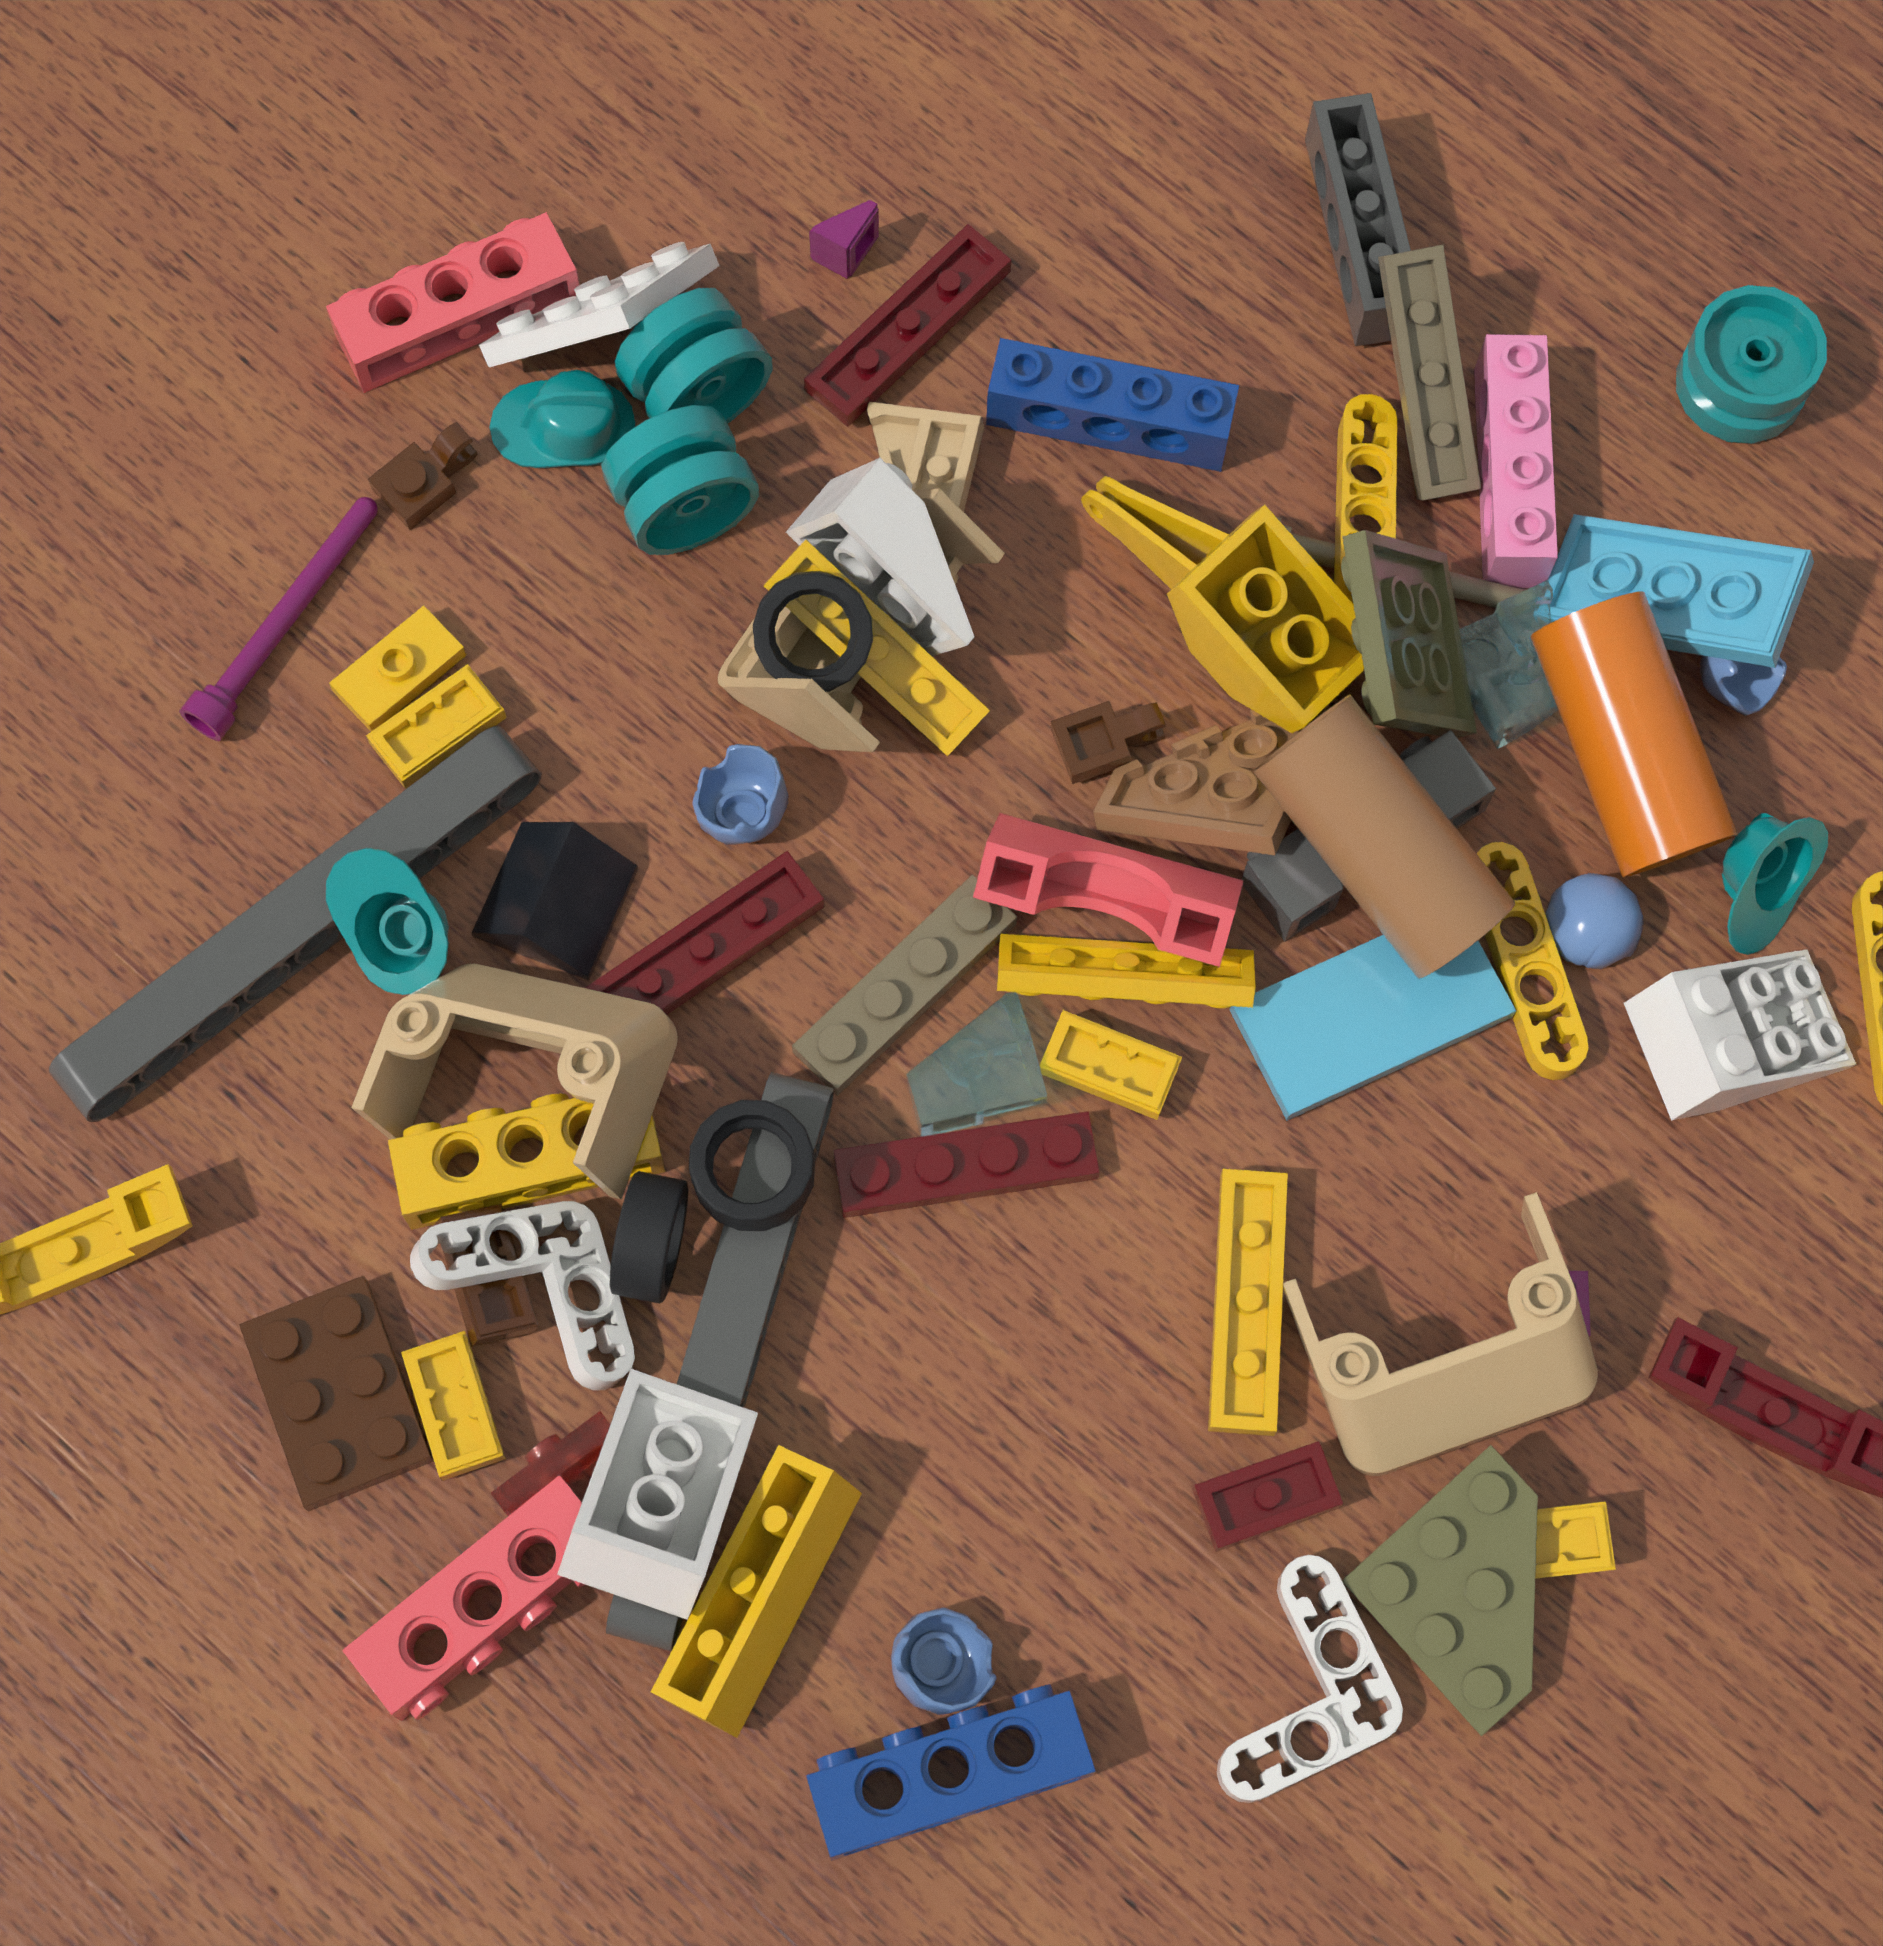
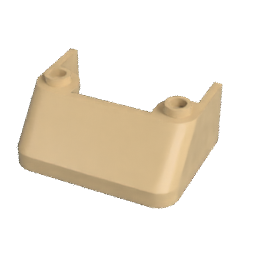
(801, 705)
(609, 1049)
(1466, 1393)

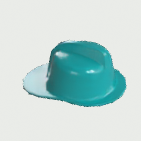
(560, 421)
(1767, 873)
(388, 920)

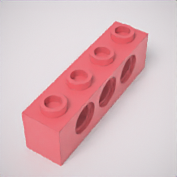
(442, 328)
(386, 1649)

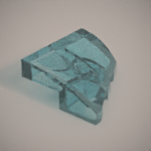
(1504, 669)
(978, 1072)

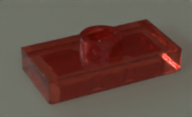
(554, 1458)

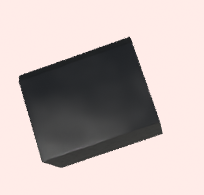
(556, 896)

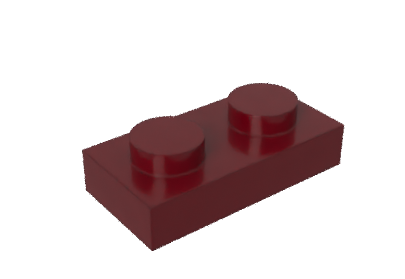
(1267, 1496)

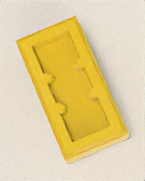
(398, 668)
(436, 726)
(1110, 1064)
(453, 1405)
(1573, 1540)

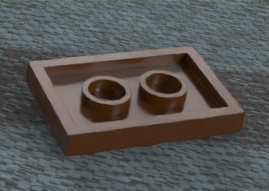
(336, 1393)

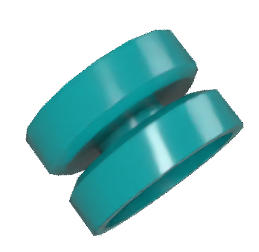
(694, 355)
(1751, 364)
(680, 480)

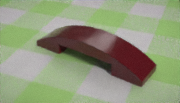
(1770, 1409)

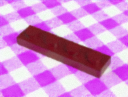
(907, 325)
(716, 937)
(966, 1164)

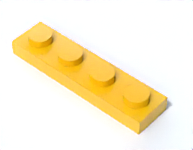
(896, 662)
(1122, 972)
(1248, 1302)

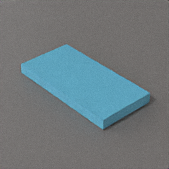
(1703, 589)
(1364, 1020)

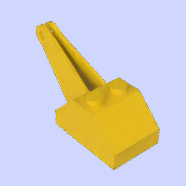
(1244, 601)

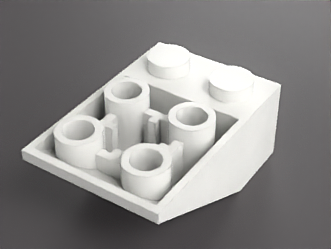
(1737, 1032)

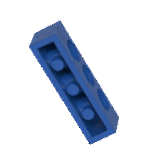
(1110, 404)
(1057, 1760)

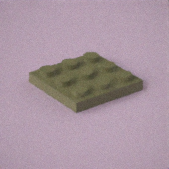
(1407, 635)

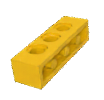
(427, 1148)

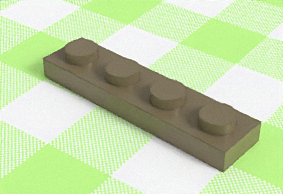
(1429, 372)
(902, 987)

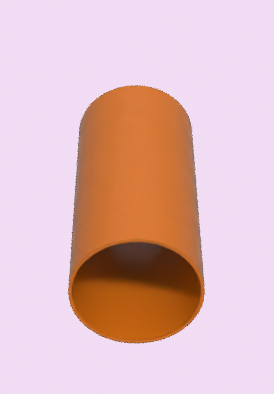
(1633, 733)

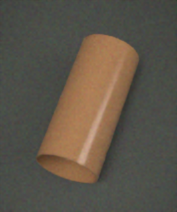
(1385, 838)

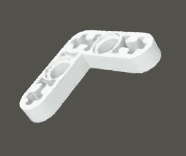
(559, 1265)
(1332, 1712)

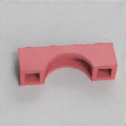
(1047, 868)

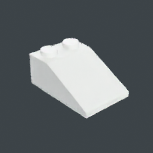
(889, 549)
(658, 1494)

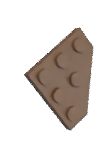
(1202, 791)

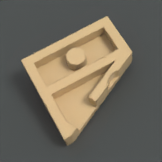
(929, 446)

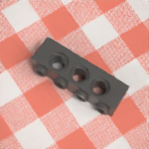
(1356, 206)

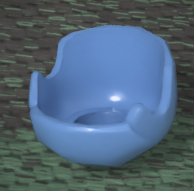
(1741, 684)
(741, 796)
(1594, 920)
(942, 1661)

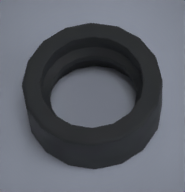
(806, 584)
(752, 1115)
(648, 1237)

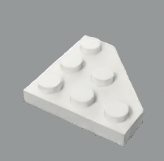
(600, 305)

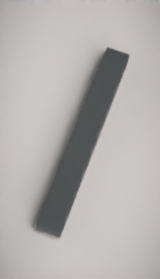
(285, 929)
(737, 1303)

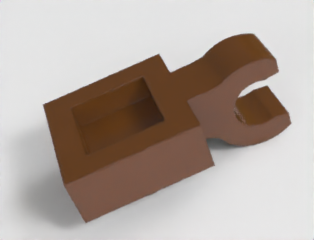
(420, 482)
(1098, 741)

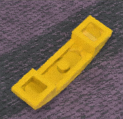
(92, 1240)

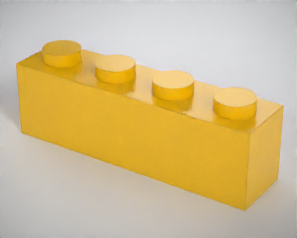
(757, 1591)

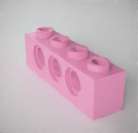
(1515, 460)

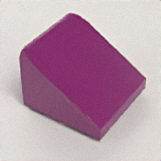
(845, 238)

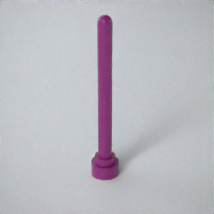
(213, 708)

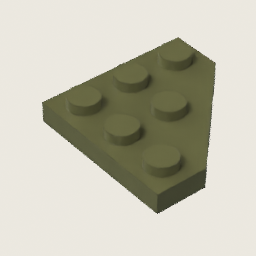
(1463, 1588)

